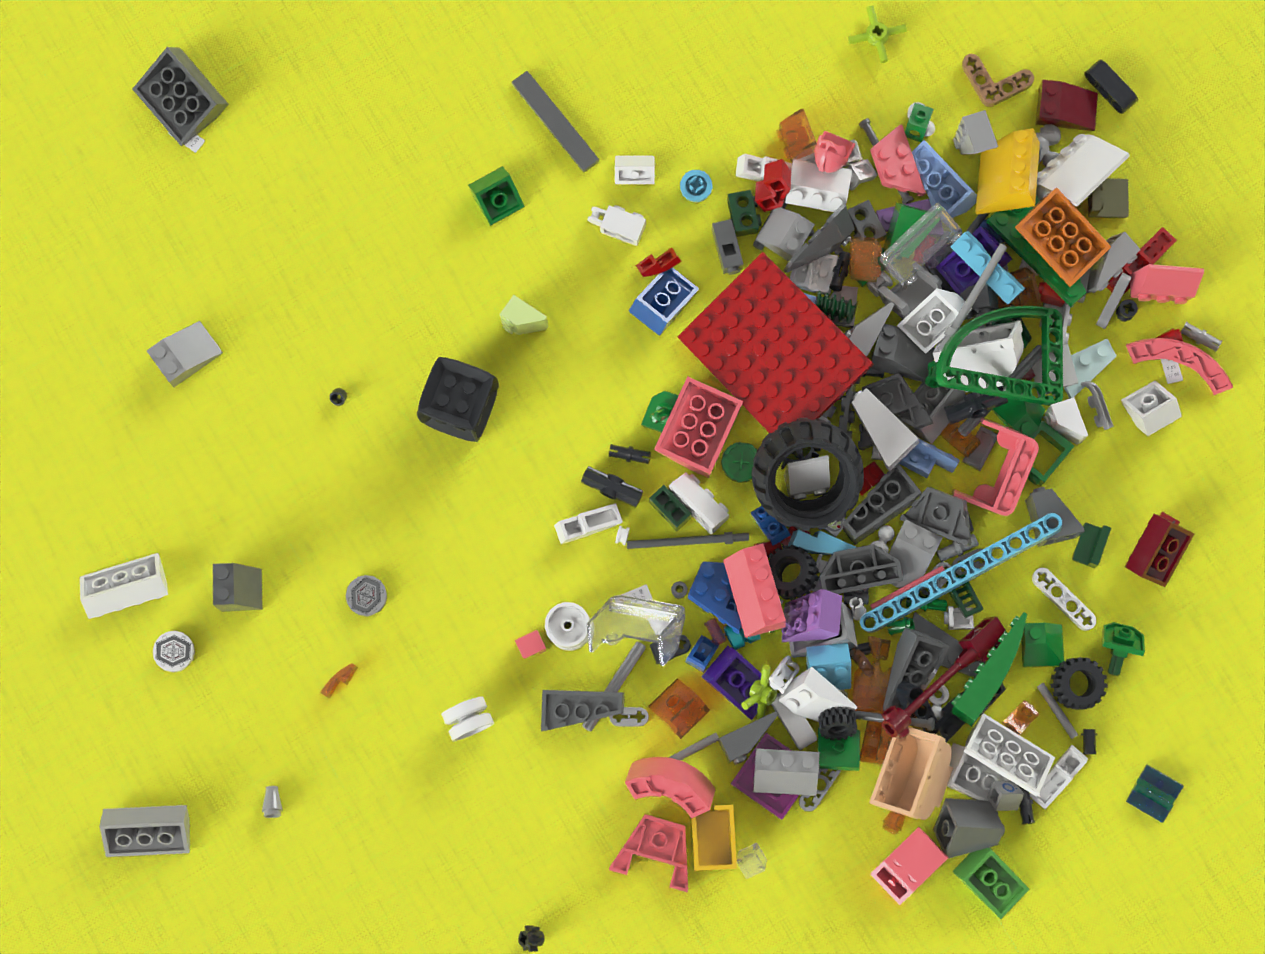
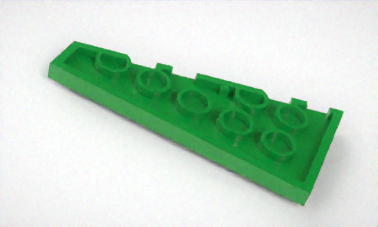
(1004, 224)

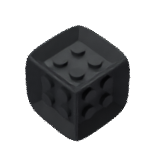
(457, 399)

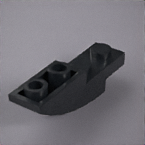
(950, 723)

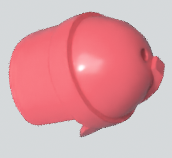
(832, 152)

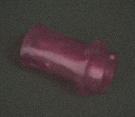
(715, 631)

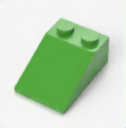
(991, 881)

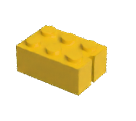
(714, 839)

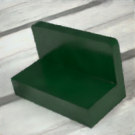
(1091, 545)

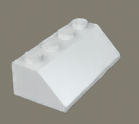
(123, 586)

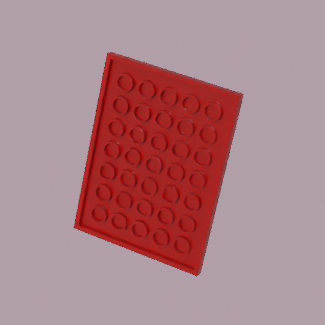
(774, 347)

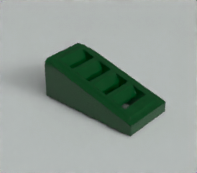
(970, 594)

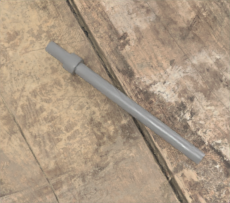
(973, 295)

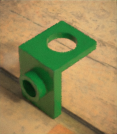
(918, 121)

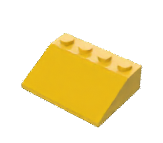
(1009, 173)

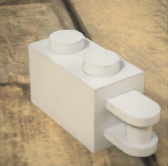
(619, 223)

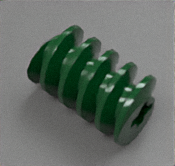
(836, 308)

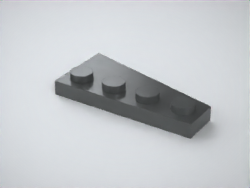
(954, 650)
(575, 707)

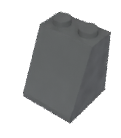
(1045, 502)
(237, 587)
(967, 826)

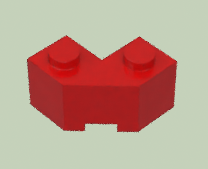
(775, 186)

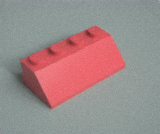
(754, 591)

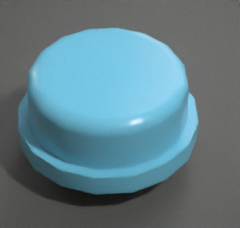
(696, 185)

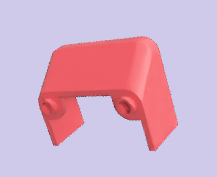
(1012, 476)

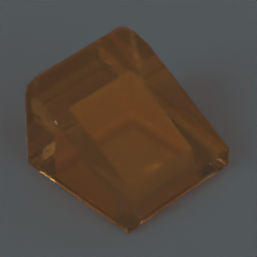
(879, 647)

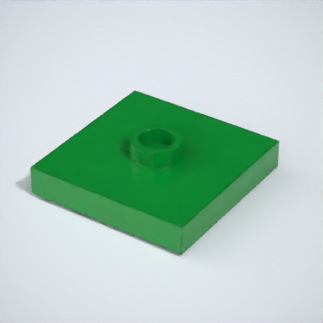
(839, 753)

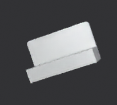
(634, 169)

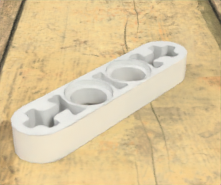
(1061, 601)

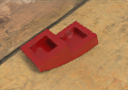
(652, 266)

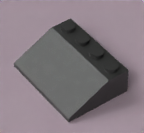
(179, 95)

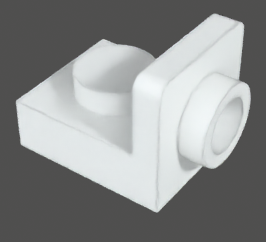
(861, 172)

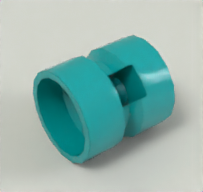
(738, 640)

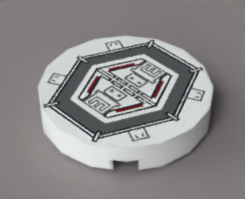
(173, 651)

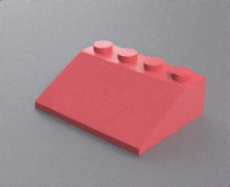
(698, 426)

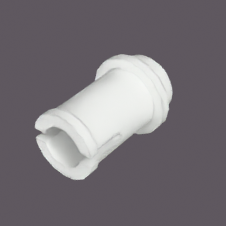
(857, 608)

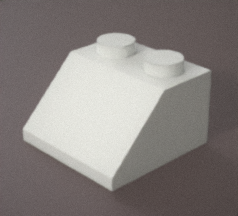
(1152, 408)
(1066, 420)

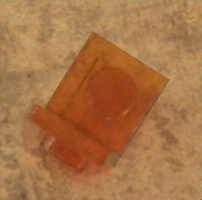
(1020, 717)

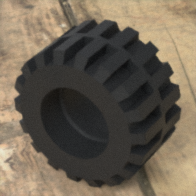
(806, 577)
(1095, 679)

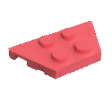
(896, 163)

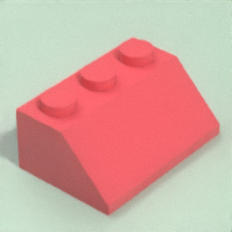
(1165, 283)

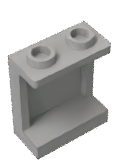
(907, 301)

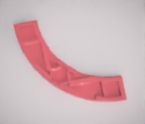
(1184, 354)

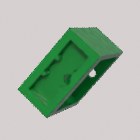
(1057, 441)

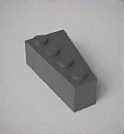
(882, 504)

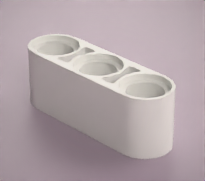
(796, 725)

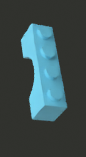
(977, 258)

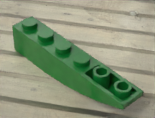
(990, 675)

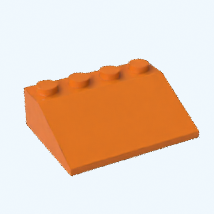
(1062, 236)

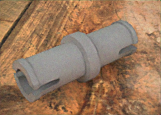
(1201, 336)
(955, 549)

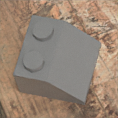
(785, 232)

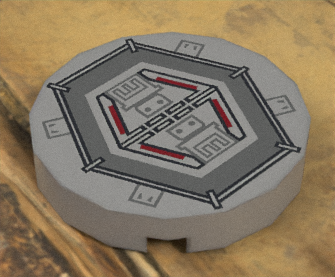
(366, 595)

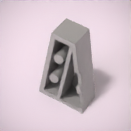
(974, 134)

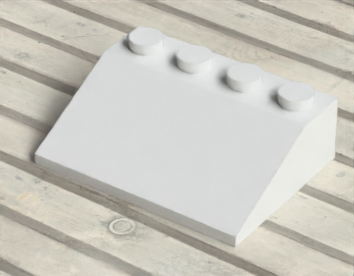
(1080, 168)
(1009, 754)

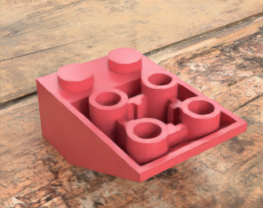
(909, 865)

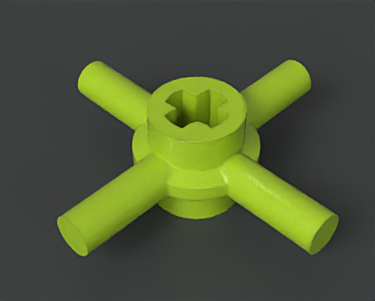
(881, 30)
(761, 693)

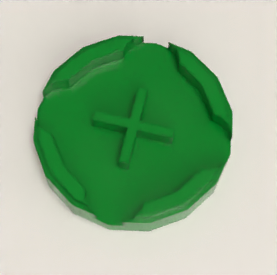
(738, 462)

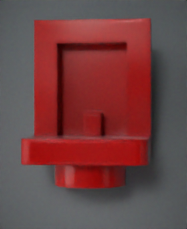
(872, 477)

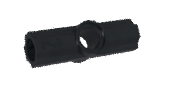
(974, 406)
(612, 486)

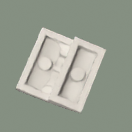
(815, 275)
(1069, 373)

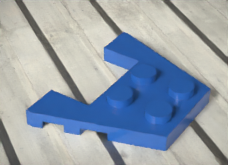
(713, 593)

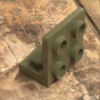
(1109, 199)

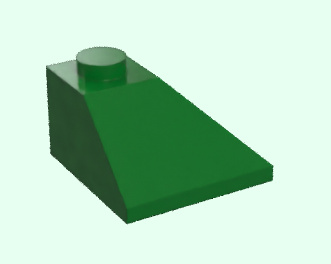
(1020, 415)
(1042, 645)

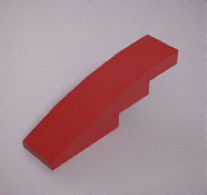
(1149, 254)

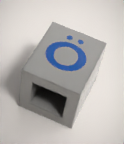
(1005, 795)

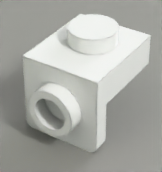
(956, 620)

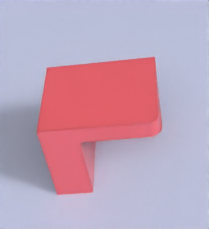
(530, 644)

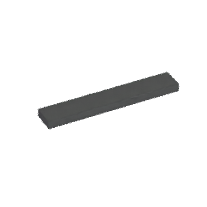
(555, 121)

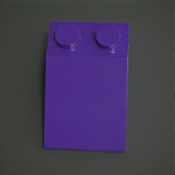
(959, 273)
(733, 679)

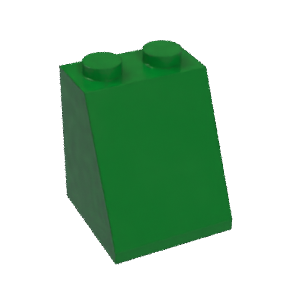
(902, 219)

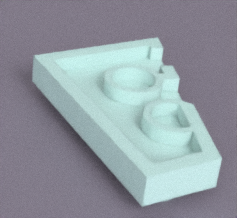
(1089, 364)

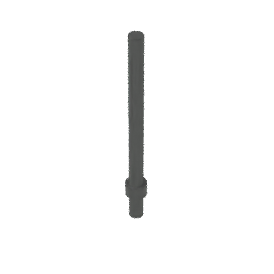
(727, 537)

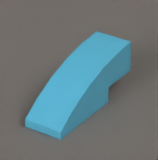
(818, 543)

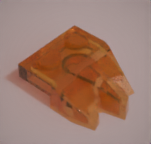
(870, 691)

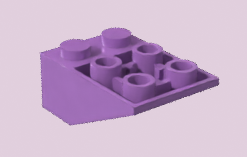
(812, 617)

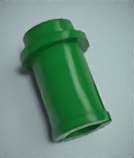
(898, 626)

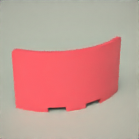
(671, 779)

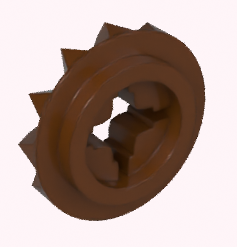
(862, 662)

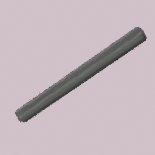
(1025, 365)

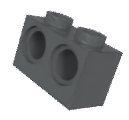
(870, 223)

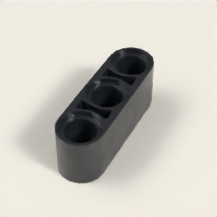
(1111, 86)
(907, 694)

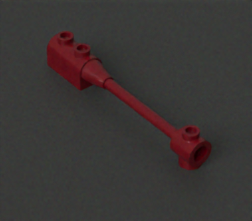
(975, 648)

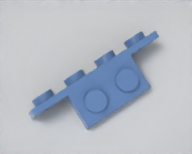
(924, 456)

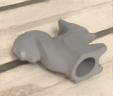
(1048, 136)

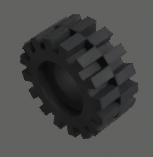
(837, 723)

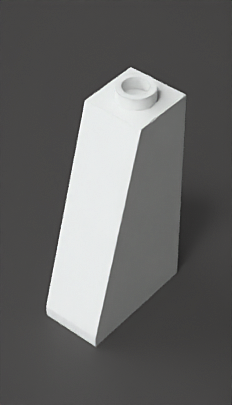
(885, 430)

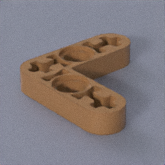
(989, 86)

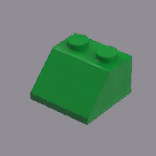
(496, 195)

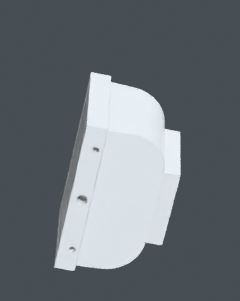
(991, 353)

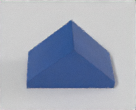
(701, 653)

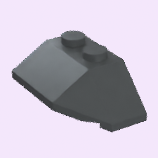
(860, 569)

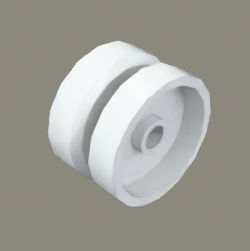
(570, 638)
(468, 718)

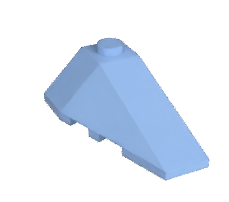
(942, 182)

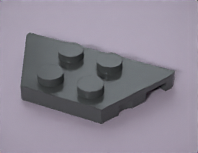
(941, 515)

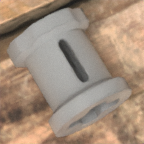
(884, 280)

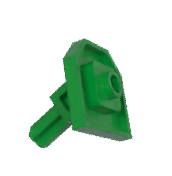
(659, 411)
(1121, 641)

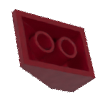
(1066, 106)

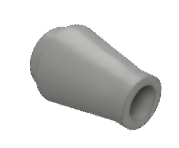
(272, 805)

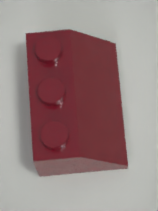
(1159, 550)

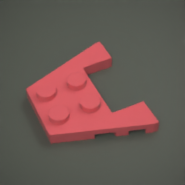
(657, 841)

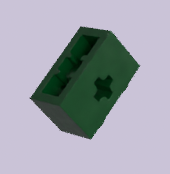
(670, 508)

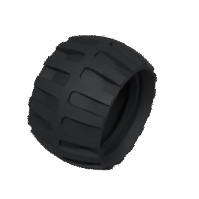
(814, 512)

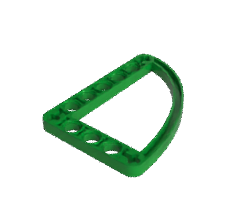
(1044, 388)

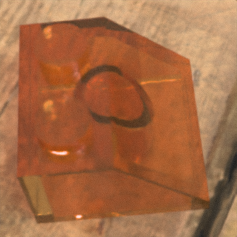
(797, 136)
(679, 708)

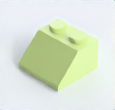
(522, 318)

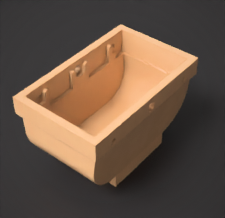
(914, 774)

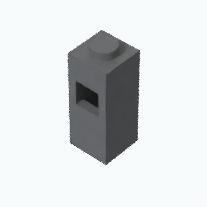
(727, 247)

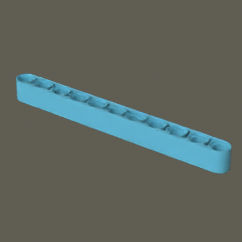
(968, 565)

